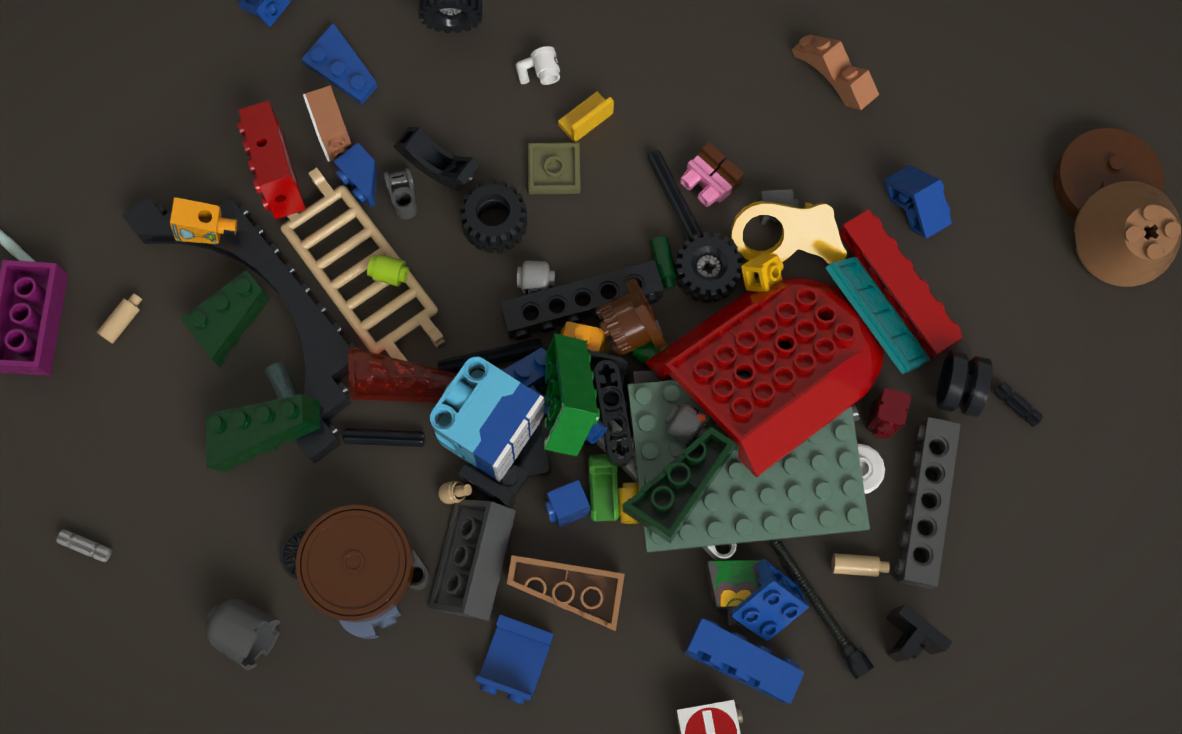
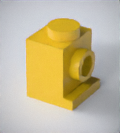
(769, 271)

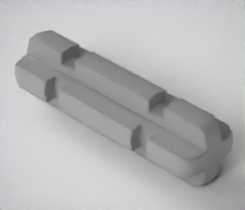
(84, 545)

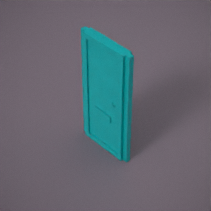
(878, 314)

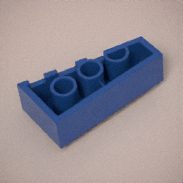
(744, 661)

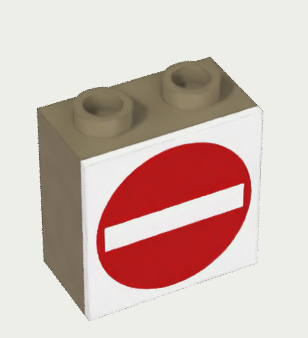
(710, 719)

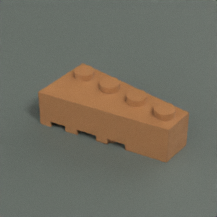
(575, 588)

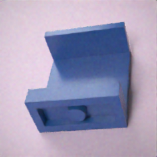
(515, 659)

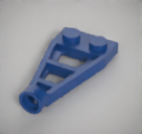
(531, 372)

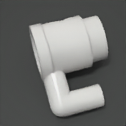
(545, 65)

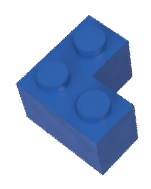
(921, 198)

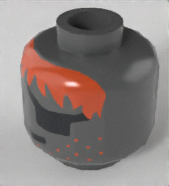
(686, 423)

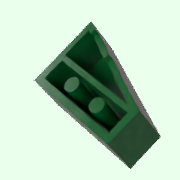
(226, 315)

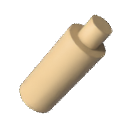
(119, 318)
(858, 565)

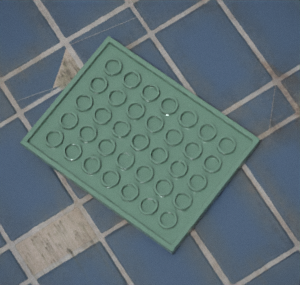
(802, 495)

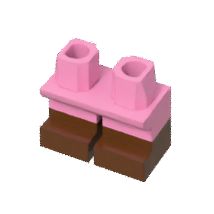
(713, 174)

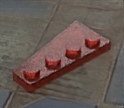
(394, 379)

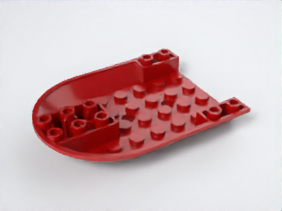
(789, 390)

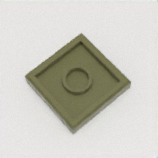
(554, 168)

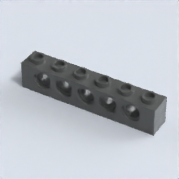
(946, 437)

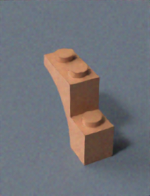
(831, 60)

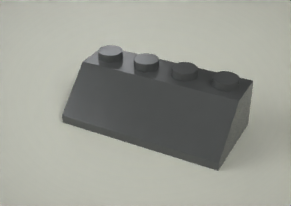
(472, 559)

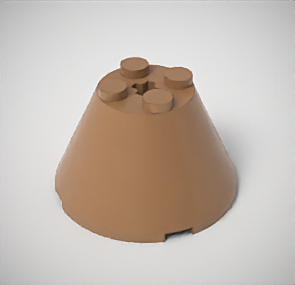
(1127, 233)

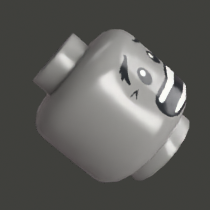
(535, 276)

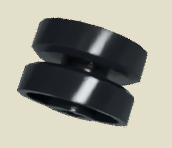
(964, 383)

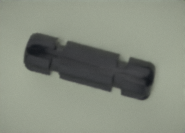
(1018, 404)

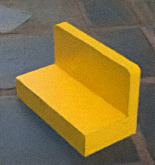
(586, 116)

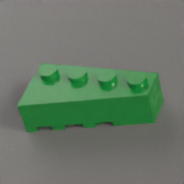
(569, 395)

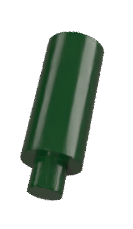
(664, 261)

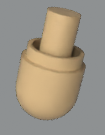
(454, 492)

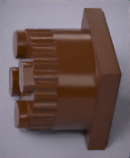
(630, 321)

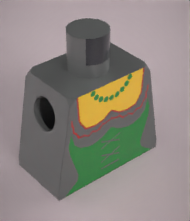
(731, 584)

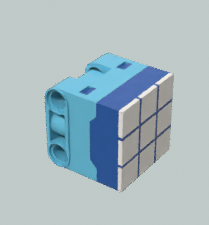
(486, 417)

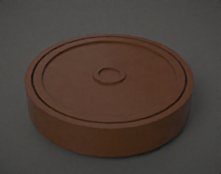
(1100, 160)
(354, 563)

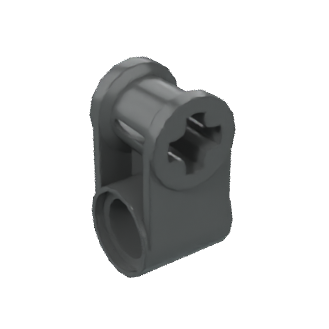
(401, 188)

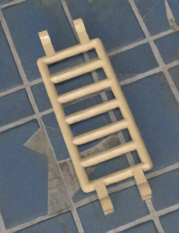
(331, 287)

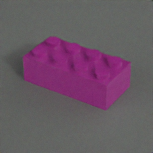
(30, 315)

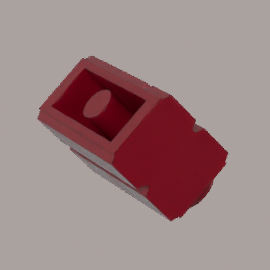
(888, 413)

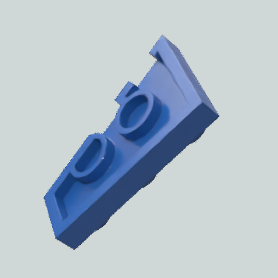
(339, 65)

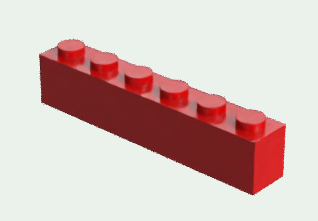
(900, 284)

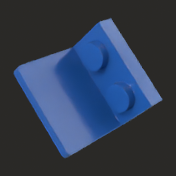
(772, 604)

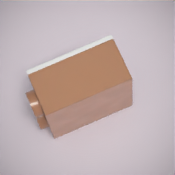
(328, 122)

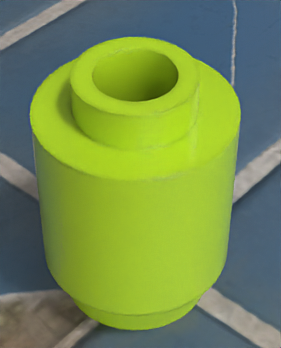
(387, 269)

